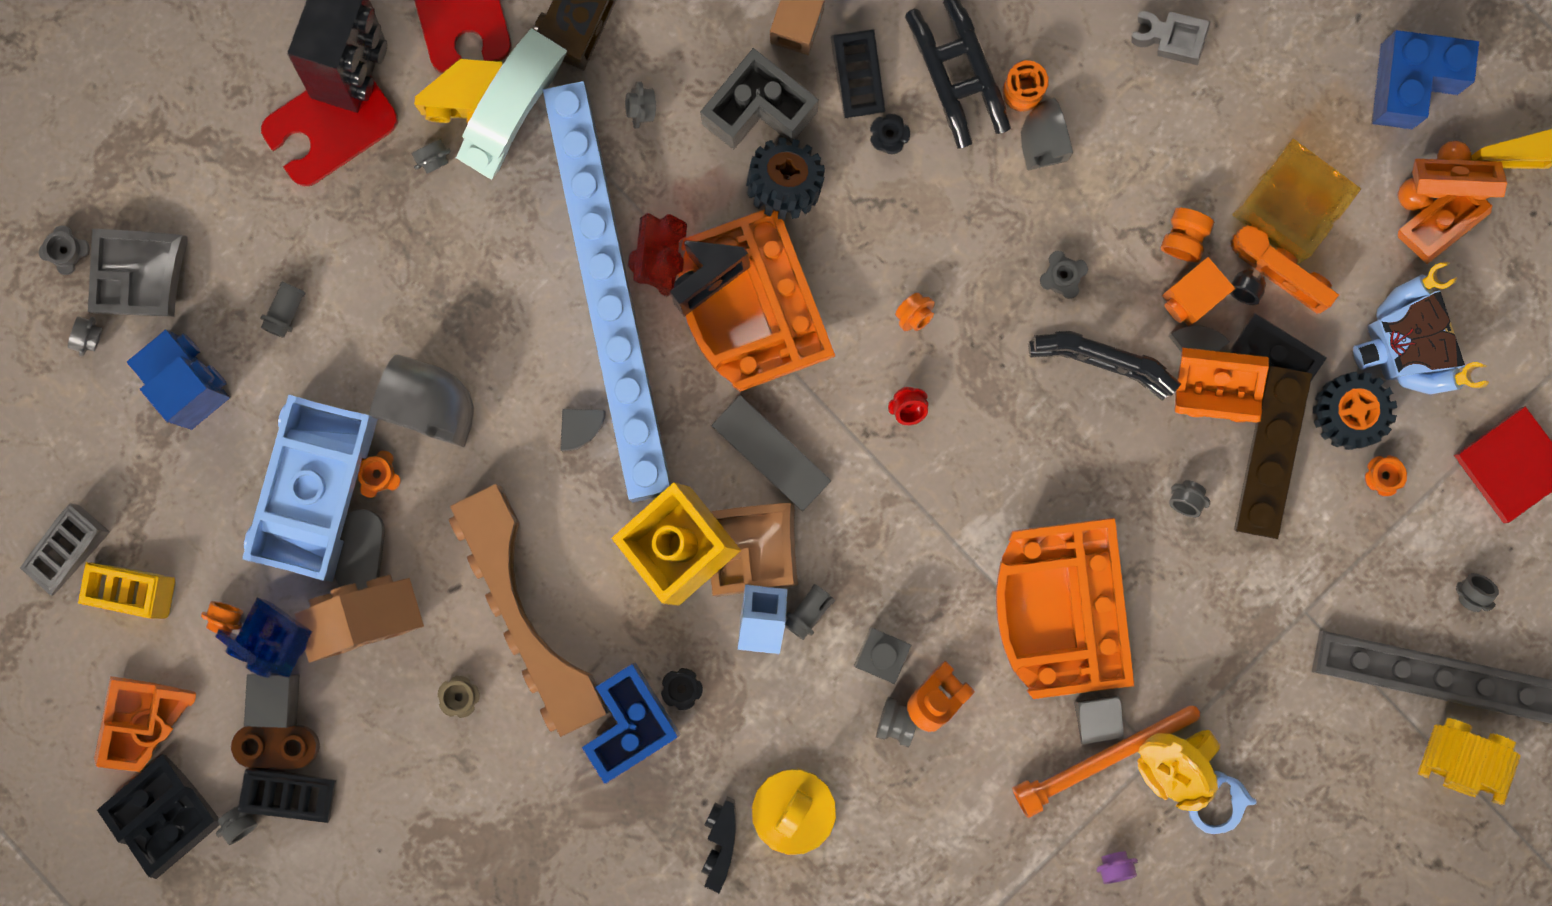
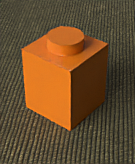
(1197, 293)

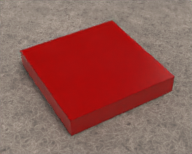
(1510, 464)

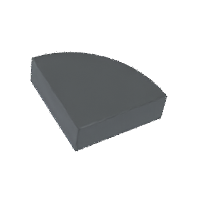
(1199, 338)
(579, 427)

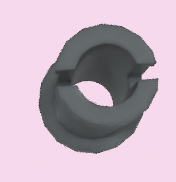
(282, 310)
(808, 612)

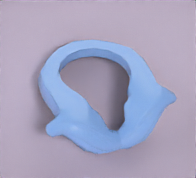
(1239, 800)

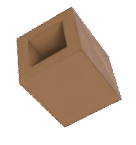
(796, 24)

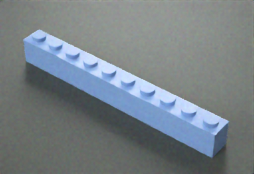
(607, 291)

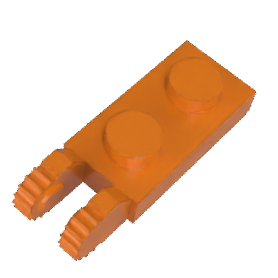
(1282, 269)

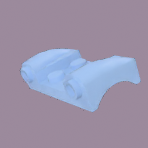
(308, 488)

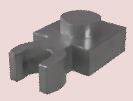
(1178, 38)

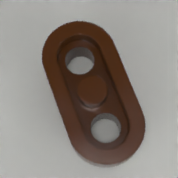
(273, 747)

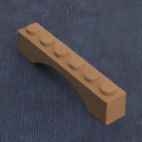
(491, 533)

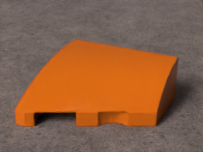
(136, 721)

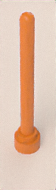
(1035, 795)

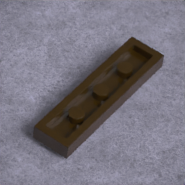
(1273, 453)

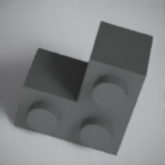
(758, 92)

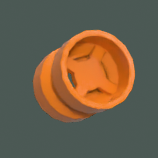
(1021, 93)
(1187, 235)

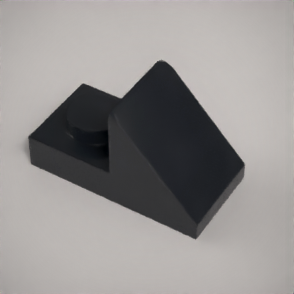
(717, 268)

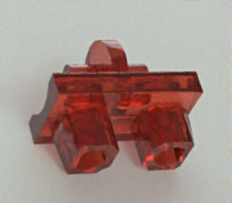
(657, 252)

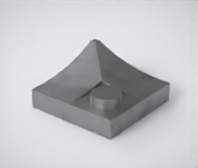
(134, 272)

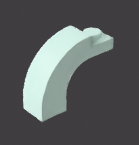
(508, 102)

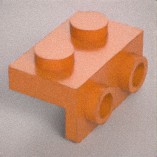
(1221, 385)

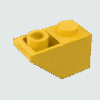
(456, 90)

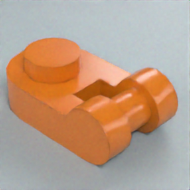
(930, 706)

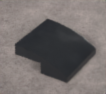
(1284, 351)
(159, 816)

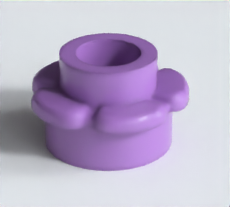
(1117, 867)

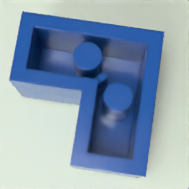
(1414, 67)
(177, 380)
(640, 729)

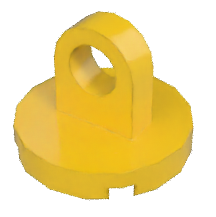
(1180, 768)
(793, 811)

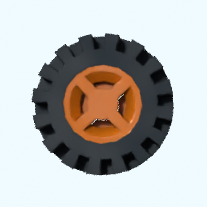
(1368, 405)

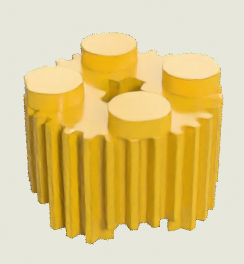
(1470, 761)

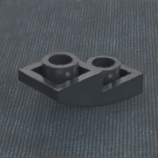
(723, 832)

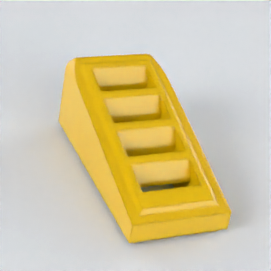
(1524, 152)
(153, 592)

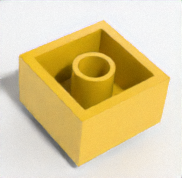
(676, 544)

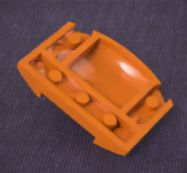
(766, 316)
(1064, 609)

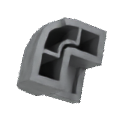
(423, 400)

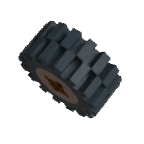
(770, 182)

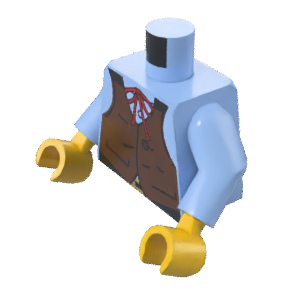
(1417, 340)

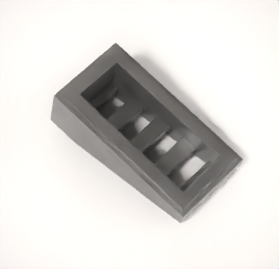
(70, 516)

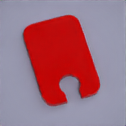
(449, 19)
(333, 132)

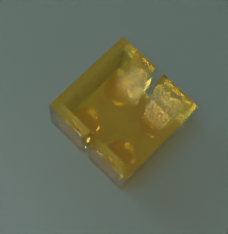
(1295, 198)

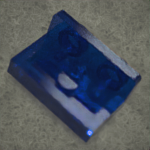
(267, 641)

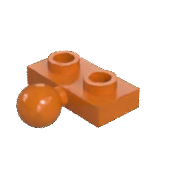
(1457, 175)
(1439, 221)

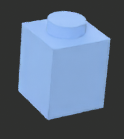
(762, 619)

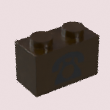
(575, 27)

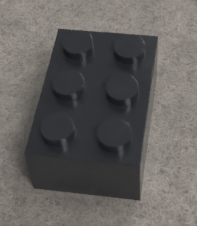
(337, 51)

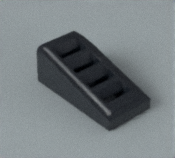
(870, 55)
(267, 807)

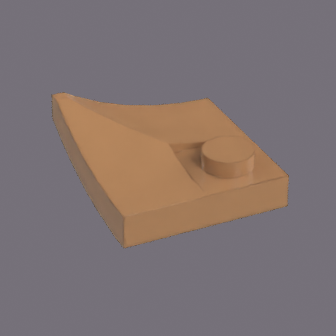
(766, 544)

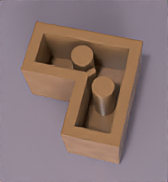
(359, 617)

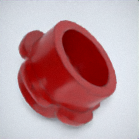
(909, 405)

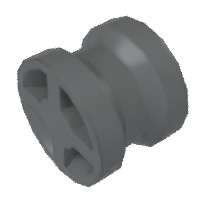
(896, 723)

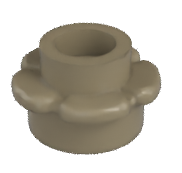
(447, 700)

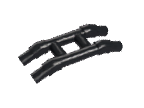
(951, 94)
(1072, 345)

